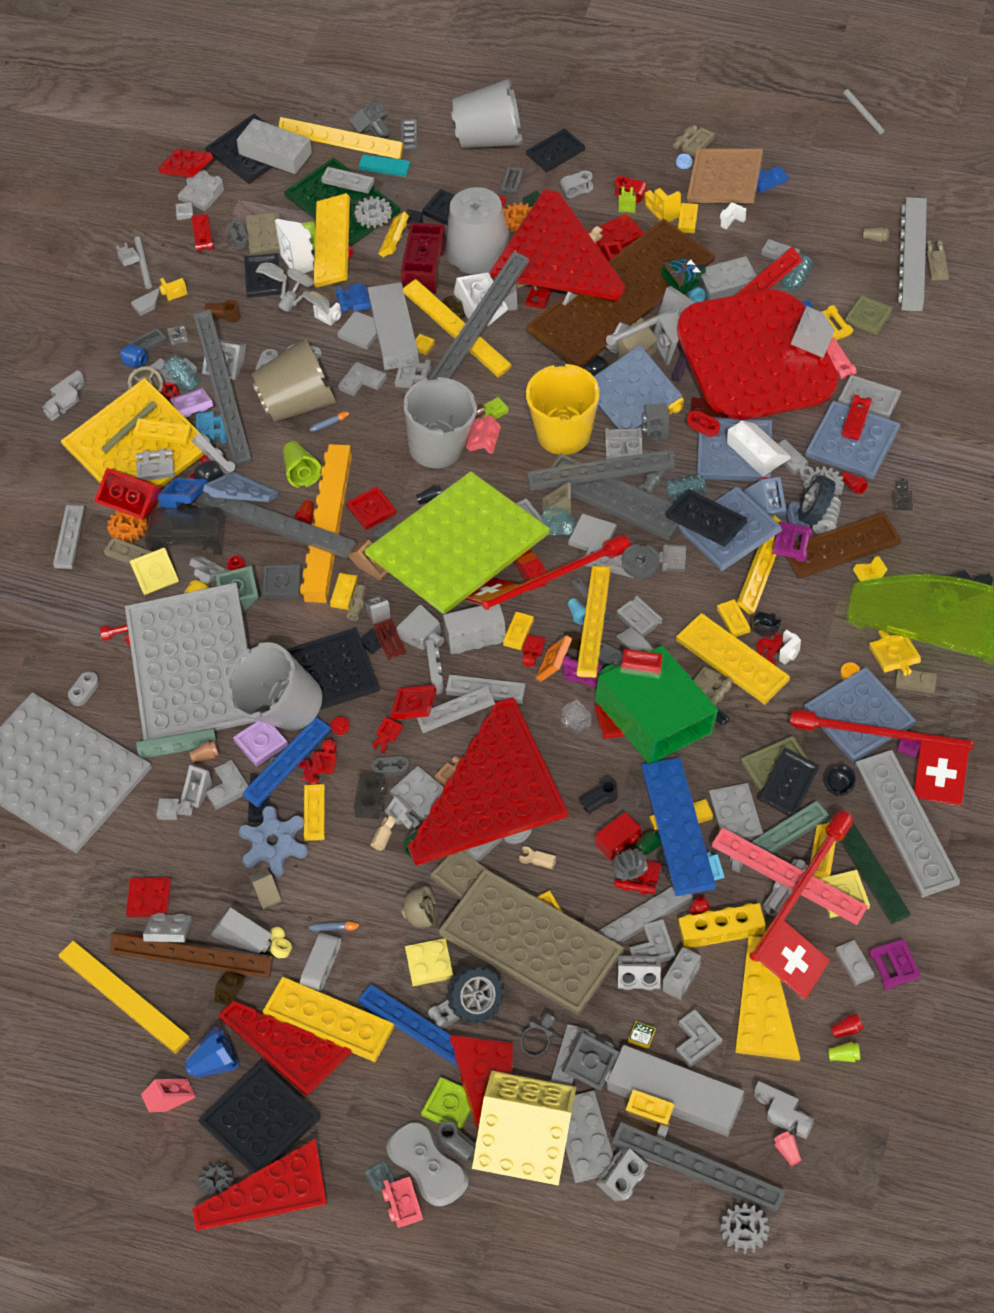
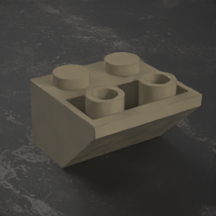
(644, 338)

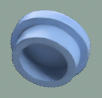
(684, 161)

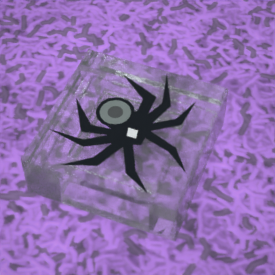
(177, 335)

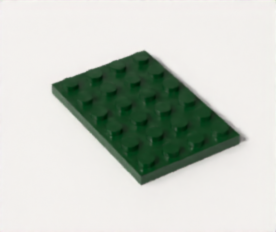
(311, 189)

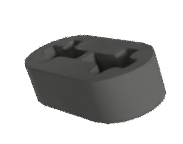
(239, 234)
(390, 766)

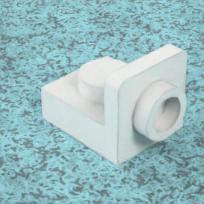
(332, 316)

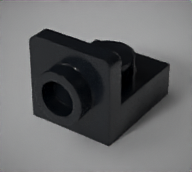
(414, 217)

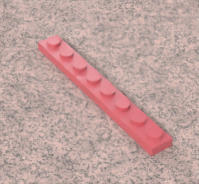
(789, 876)

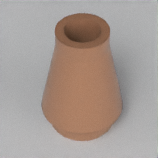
(206, 751)

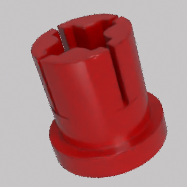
(170, 386)

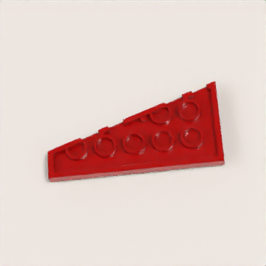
(289, 1049)
(277, 1189)

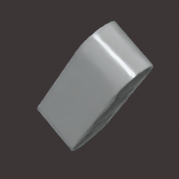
(320, 961)

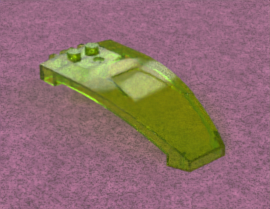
(928, 609)

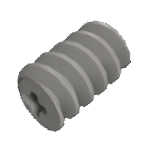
(830, 519)

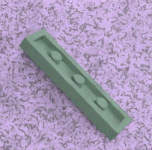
(174, 744)
(792, 828)

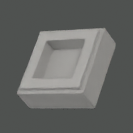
(184, 210)

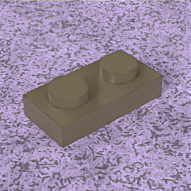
(916, 681)

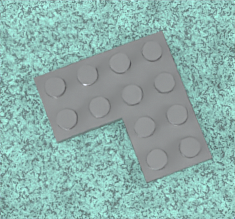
(587, 1139)

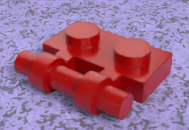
(651, 876)

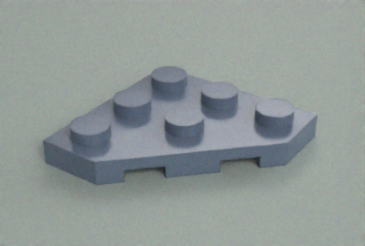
(241, 488)

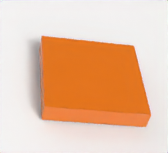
(553, 658)

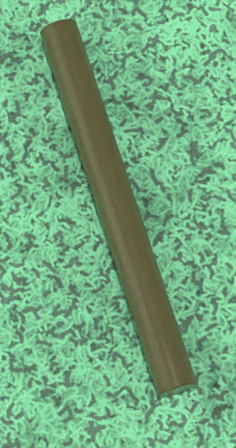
(127, 428)

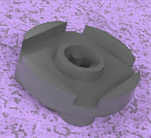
(640, 570)

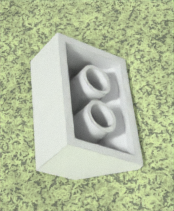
(295, 245)
(472, 290)
(756, 447)

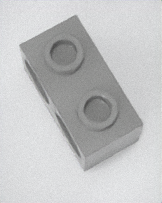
(639, 967)
(681, 973)
(619, 1171)

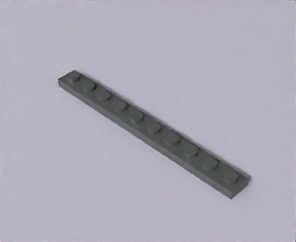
(481, 317)
(222, 388)
(280, 524)

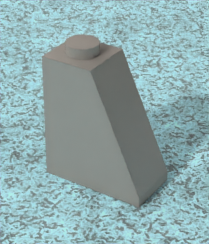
(241, 932)

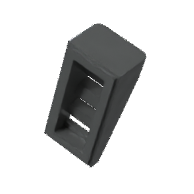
(411, 126)

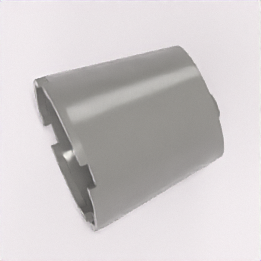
(487, 117)
(476, 230)
(438, 421)
(273, 688)

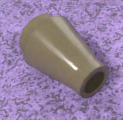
(877, 234)

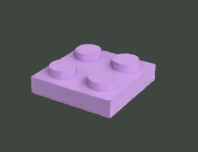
(192, 402)
(260, 742)

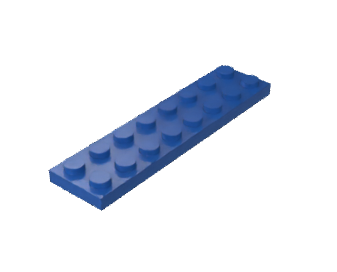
(678, 827)

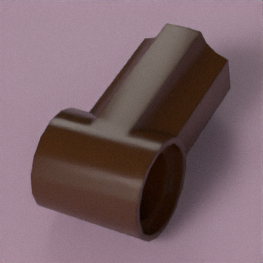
(227, 310)

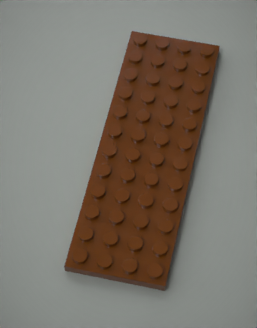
(582, 325)

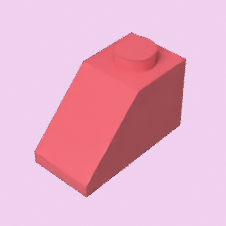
(167, 1094)

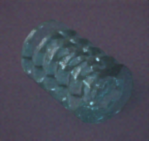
(796, 277)
(183, 375)
(678, 487)

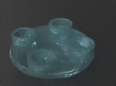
(558, 521)

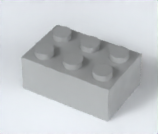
(726, 278)
(474, 628)

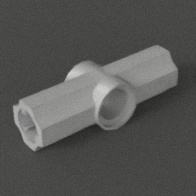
(780, 892)

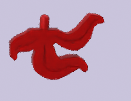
(774, 646)
(309, 770)

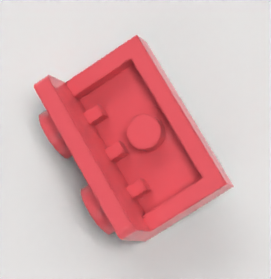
(483, 434)
(403, 1201)

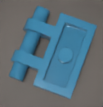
(206, 425)

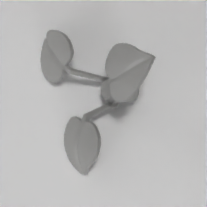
(289, 298)

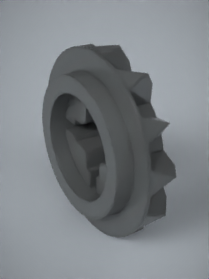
(209, 1172)

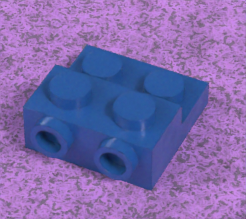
(181, 491)

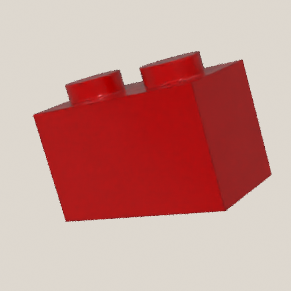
(618, 836)

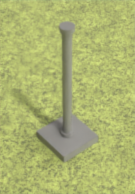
(672, 302)

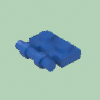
(356, 296)

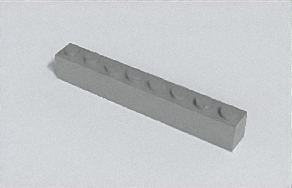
(913, 254)

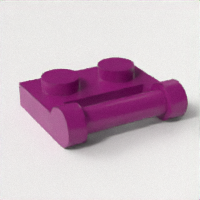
(786, 538)
(570, 672)
(901, 962)

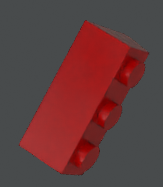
(127, 494)

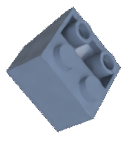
(768, 496)

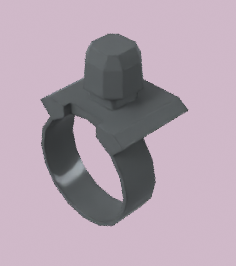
(547, 1022)

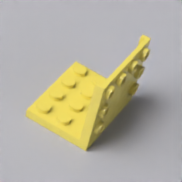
(523, 1127)

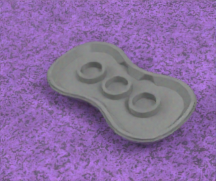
(437, 1175)

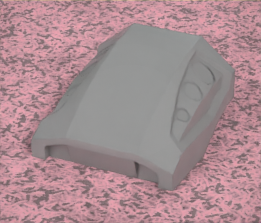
(623, 442)

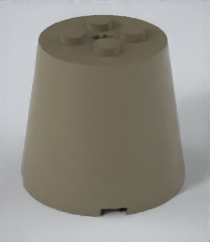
(292, 383)

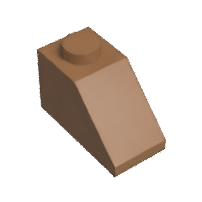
(364, 562)

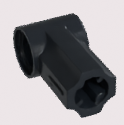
(599, 797)

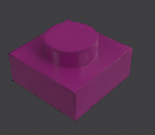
(909, 747)

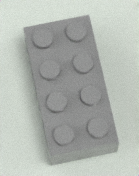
(274, 146)

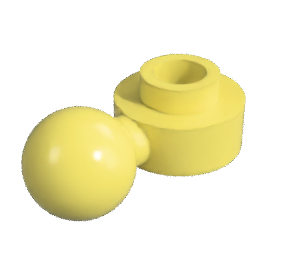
(280, 947)

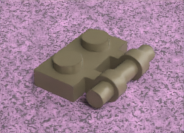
(698, 140)
(709, 679)

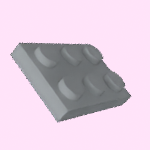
(736, 811)

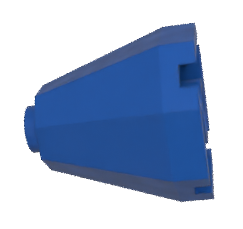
(211, 1055)

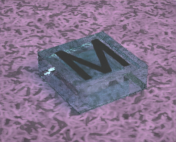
(377, 1176)

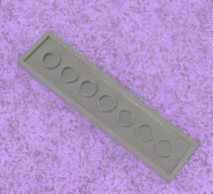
(907, 824)

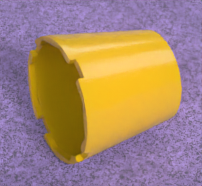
(563, 407)

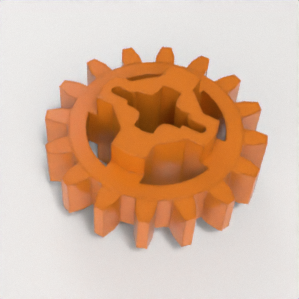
(517, 215)
(126, 527)

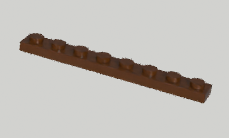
(192, 955)

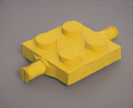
(894, 652)

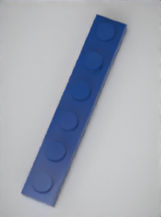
(286, 762)
(408, 1022)

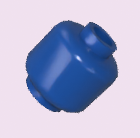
(133, 356)

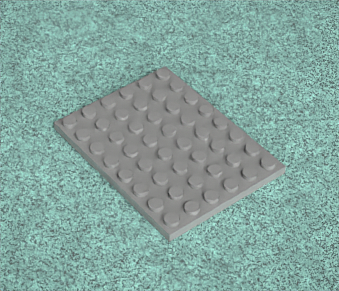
(184, 658)
(62, 772)

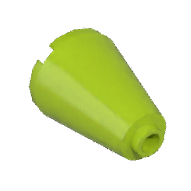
(300, 465)

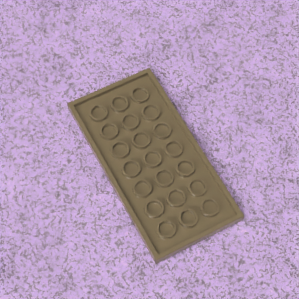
(531, 941)

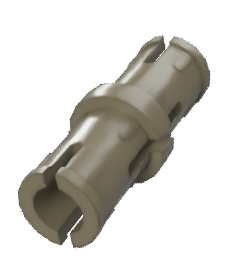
(356, 602)

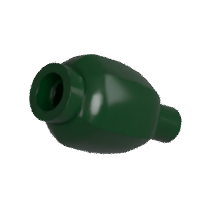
(648, 842)

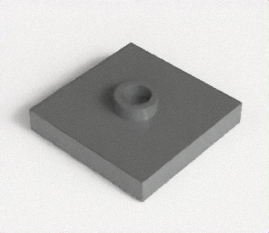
(281, 581)

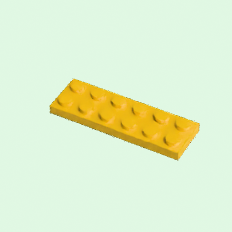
(331, 240)
(733, 658)
(329, 1019)

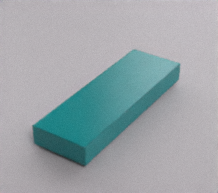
(384, 165)

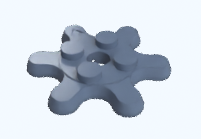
(277, 853)

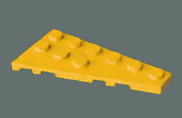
(764, 1015)

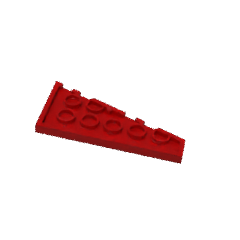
(476, 1061)

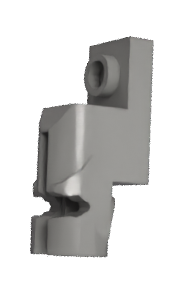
(64, 396)
(783, 1110)

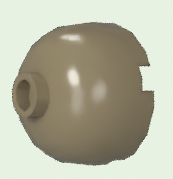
(149, 374)
(419, 908)

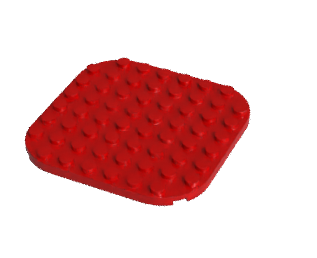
(746, 355)

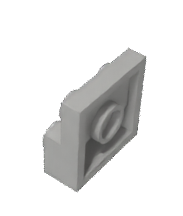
(202, 190)

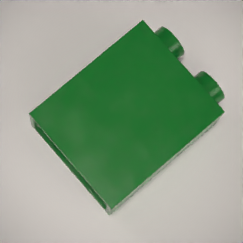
(656, 709)

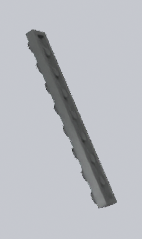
(601, 469)
(699, 1167)

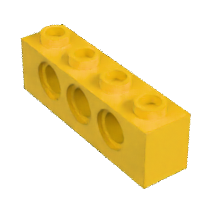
(713, 933)

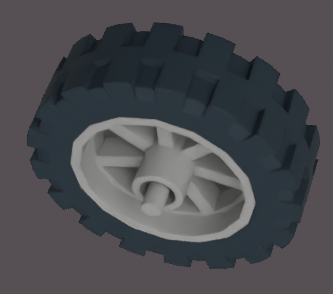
(816, 500)
(456, 995)

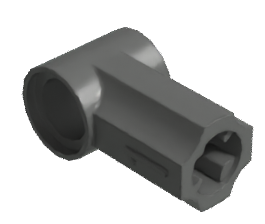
(457, 1142)

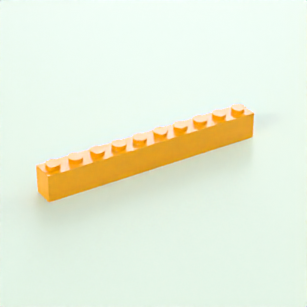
(327, 517)

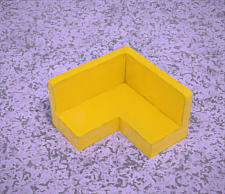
(663, 205)

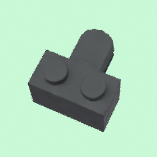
(371, 119)

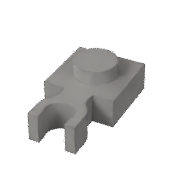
(127, 255)

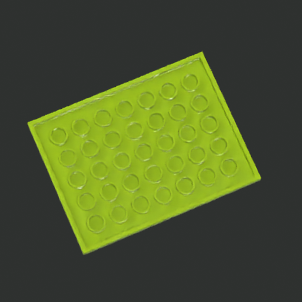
(457, 542)

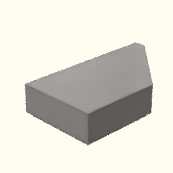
(146, 303)

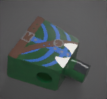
(683, 274)

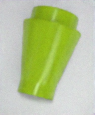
(846, 1052)

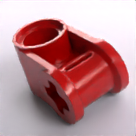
(639, 187)

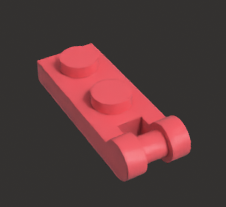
(840, 360)

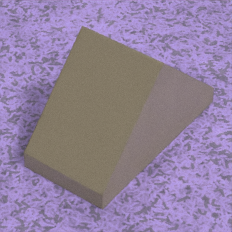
(559, 498)
(265, 888)

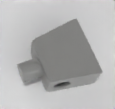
(420, 627)

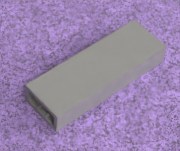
(393, 326)
(694, 1095)

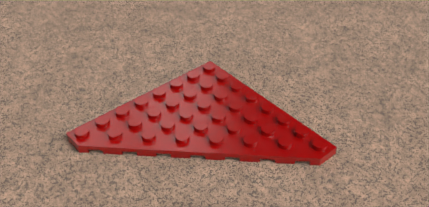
(560, 252)
(494, 791)

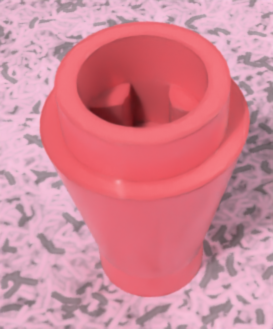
(788, 1148)

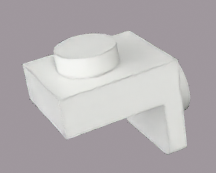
(731, 213)
(791, 648)

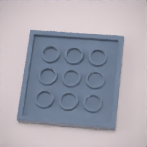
(630, 386)
(851, 455)
(722, 462)
(755, 533)
(860, 701)

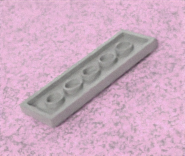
(420, 793)

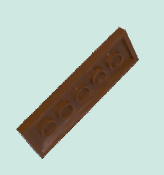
(845, 545)

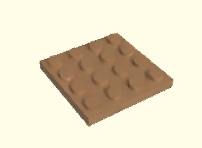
(725, 176)

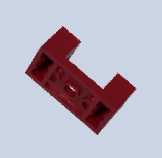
(422, 255)

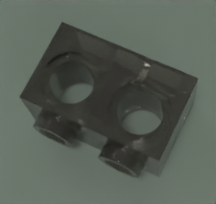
(370, 796)

